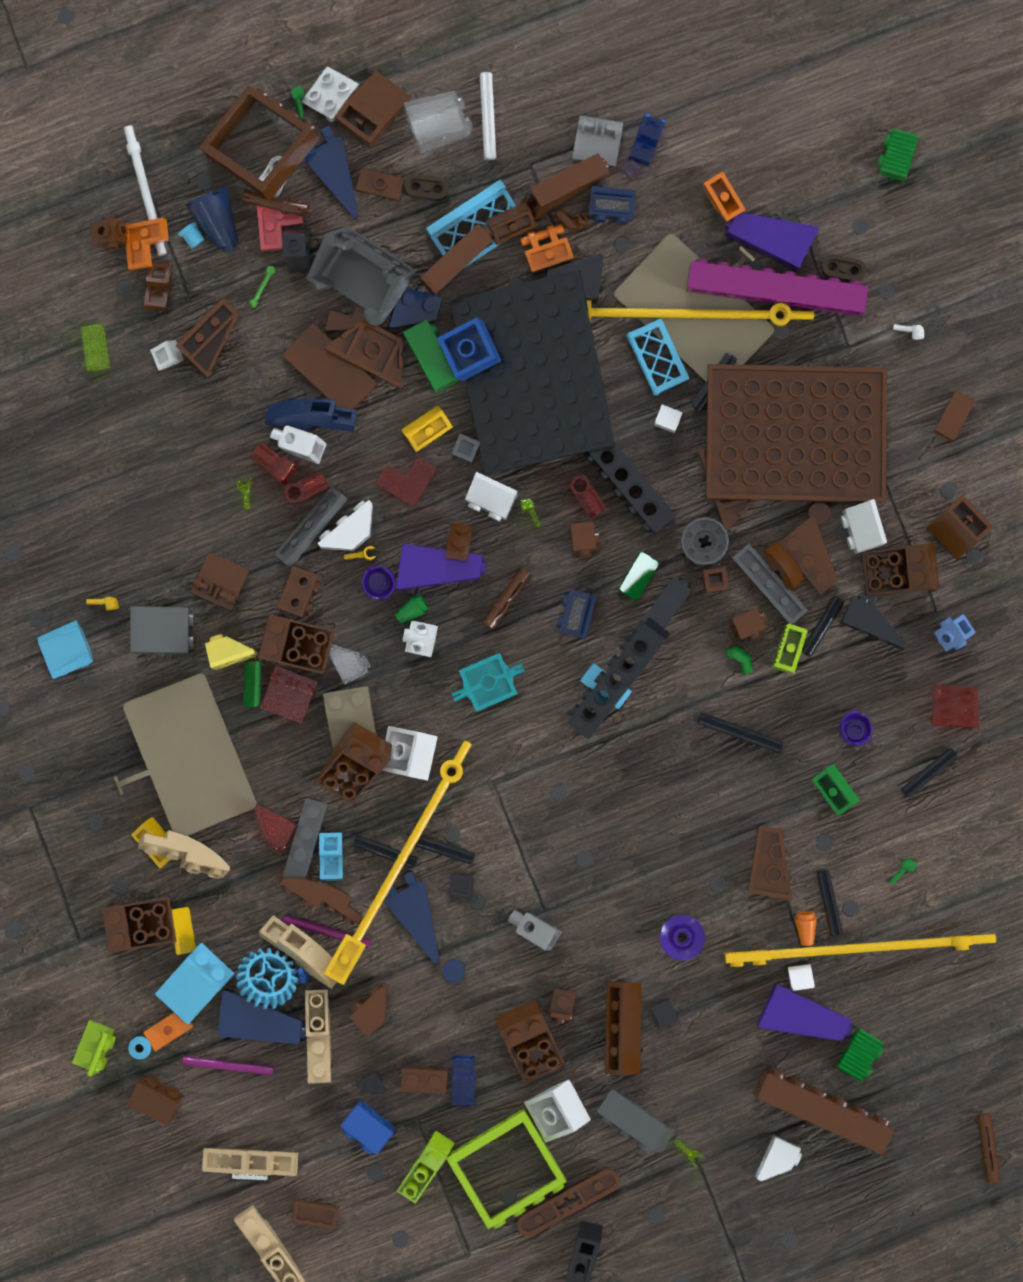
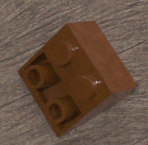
(959, 527)
(373, 1011)

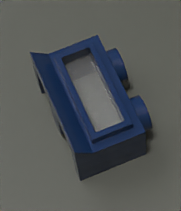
(612, 204)
(577, 614)

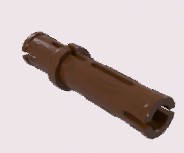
(279, 204)
(505, 600)
(993, 1175)

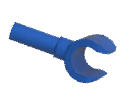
(302, 976)

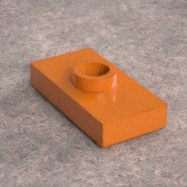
(166, 1031)

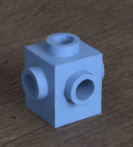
(954, 632)

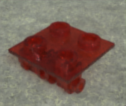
(288, 694)
(955, 706)

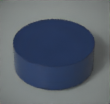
(453, 971)

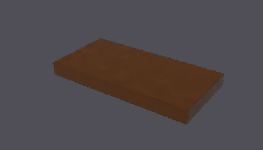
(327, 372)

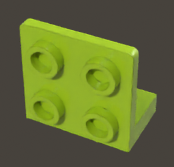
(93, 1047)

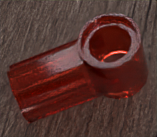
(277, 465)
(308, 487)
(588, 499)

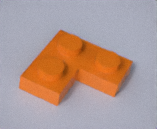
(139, 239)

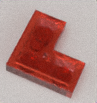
(408, 487)

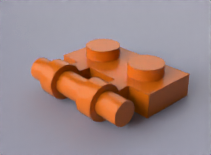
(550, 254)

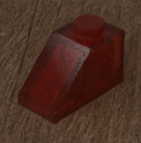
(275, 828)

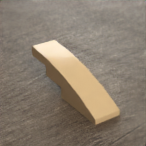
(250, 1161)

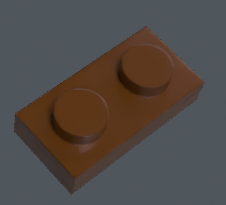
(459, 542)

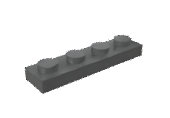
(311, 526)
(769, 584)
(305, 838)

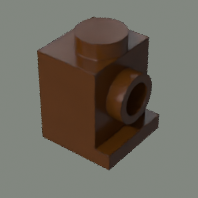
(715, 580)

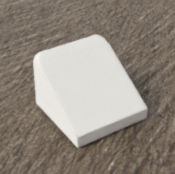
(166, 354)
(668, 418)
(801, 977)

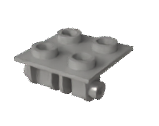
(596, 137)

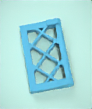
(667, 341)

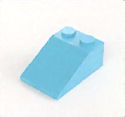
(194, 983)

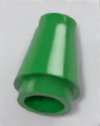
(412, 609)

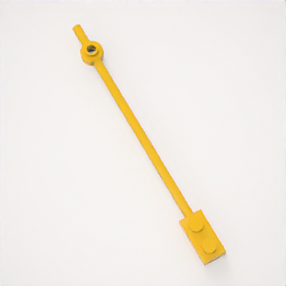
(706, 313)
(352, 947)
(759, 957)

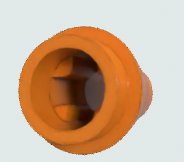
(806, 927)

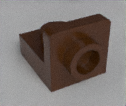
(562, 1005)

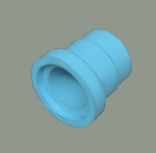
(192, 235)

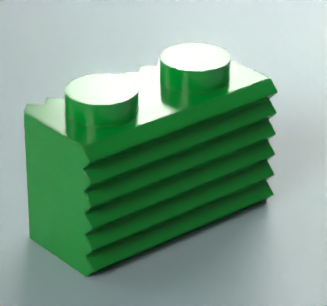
(898, 154)
(835, 789)
(860, 1054)

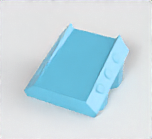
(65, 649)

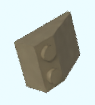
(345, 709)

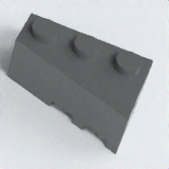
(635, 1122)

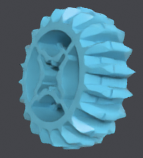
(251, 984)

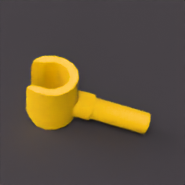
(362, 554)
(110, 602)

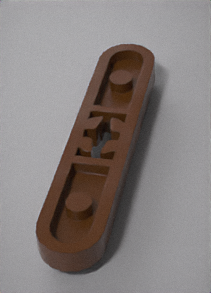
(547, 1213)

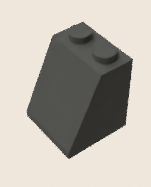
(161, 630)

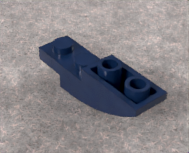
(311, 411)

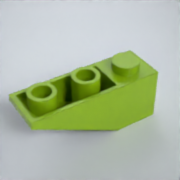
(425, 1167)

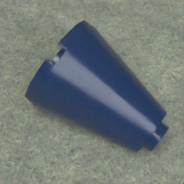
(215, 217)

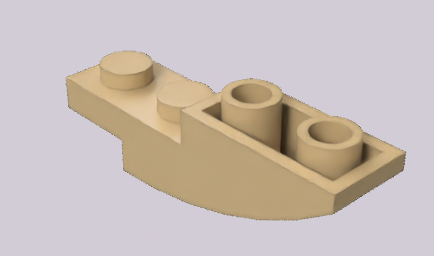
(193, 854)
(300, 947)
(318, 1036)
(268, 1246)

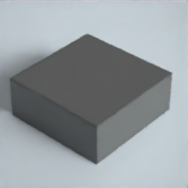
(465, 448)

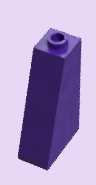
(774, 238)
(429, 567)
(798, 1015)

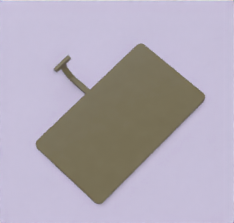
(662, 284)
(188, 756)

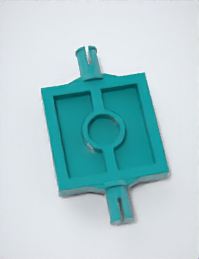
(488, 682)

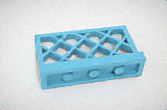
(465, 210)

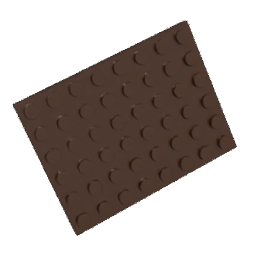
(796, 433)

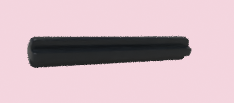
(740, 732)

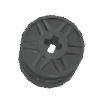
(698, 530)

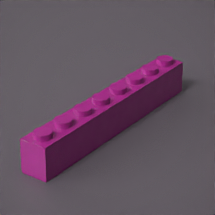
(775, 288)

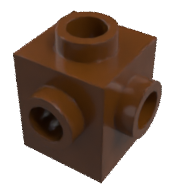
(108, 233)

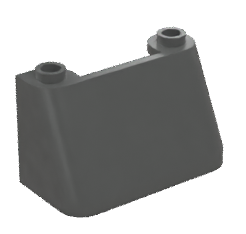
(360, 273)

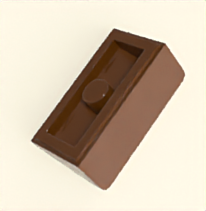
(511, 223)

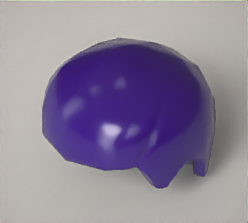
(378, 582)
(855, 728)

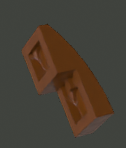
(158, 287)
(954, 416)
(781, 560)

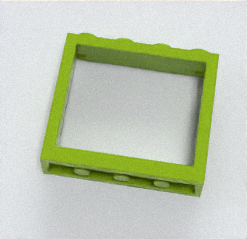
(488, 1136)

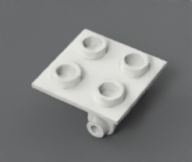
(330, 93)

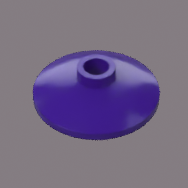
(694, 937)

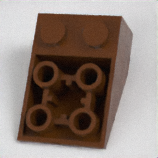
(372, 109)
(901, 570)
(296, 644)
(354, 763)
(139, 924)
(529, 1041)

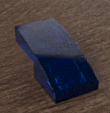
(646, 140)
(463, 1080)

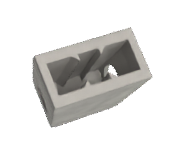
(543, 935)

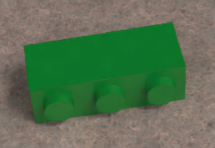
(430, 356)

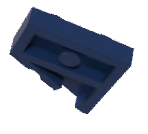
(414, 308)

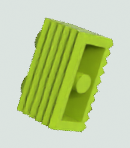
(789, 648)

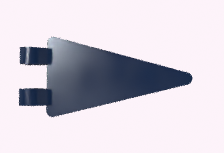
(332, 168)
(414, 913)

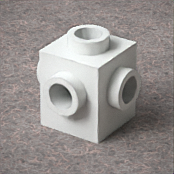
(420, 638)

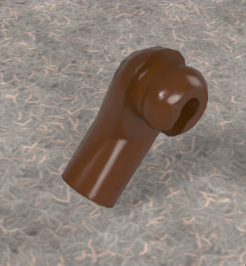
(571, 223)

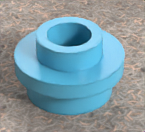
(132, 1047)

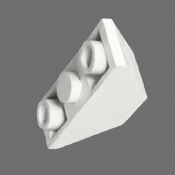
(351, 530)

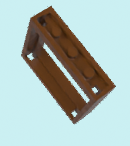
(286, 164)

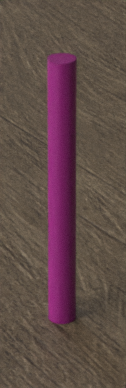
(320, 929)
(228, 1065)

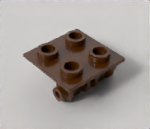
(220, 581)

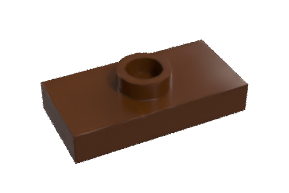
(380, 184)
(315, 1214)

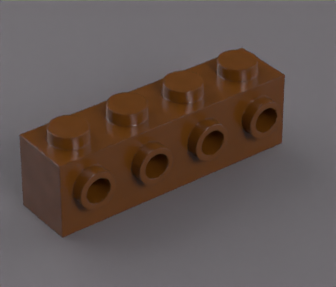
(623, 1028)

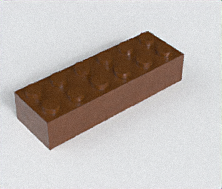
(823, 1111)

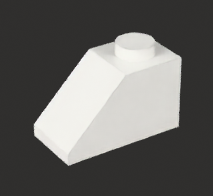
(778, 1158)

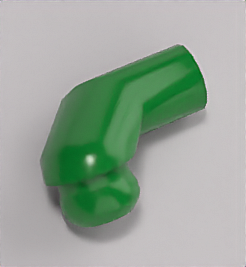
(741, 656)

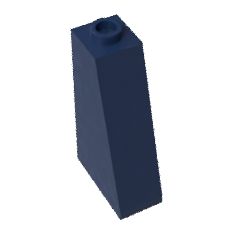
(246, 1021)

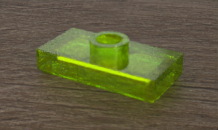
(95, 347)

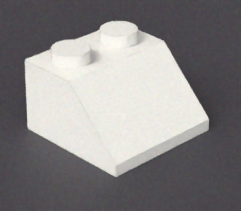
(490, 497)
(863, 527)
(410, 753)
(557, 1111)

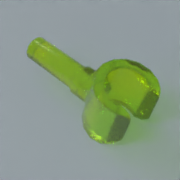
(245, 491)
(528, 505)
(692, 1154)

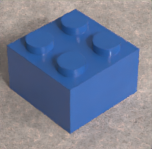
(469, 349)
(367, 1128)

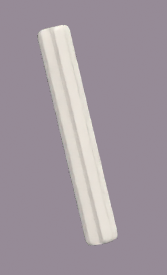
(488, 116)

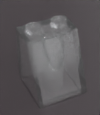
(437, 121)

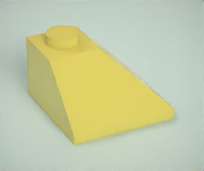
(226, 652)

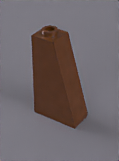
(566, 185)
(456, 259)

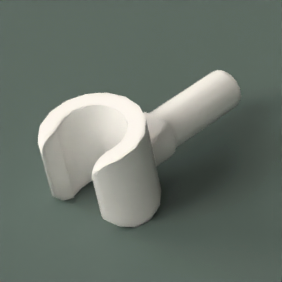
(917, 330)

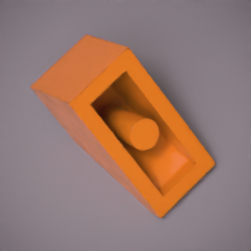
(723, 197)

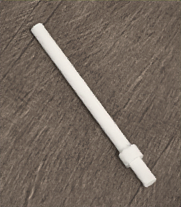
(134, 150)

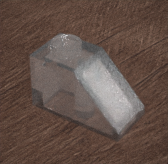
(349, 664)

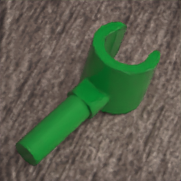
(297, 94)
(907, 865)

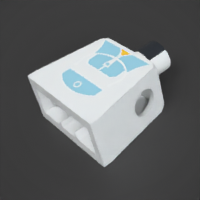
(299, 443)

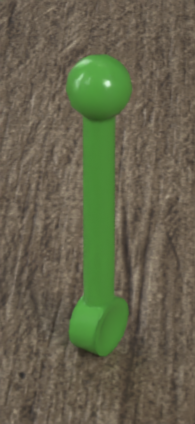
(270, 271)

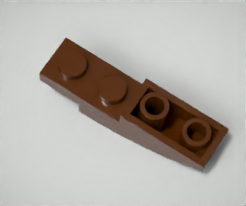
(315, 892)

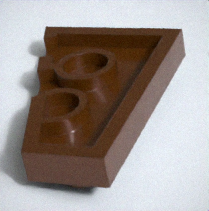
(811, 555)
(769, 865)

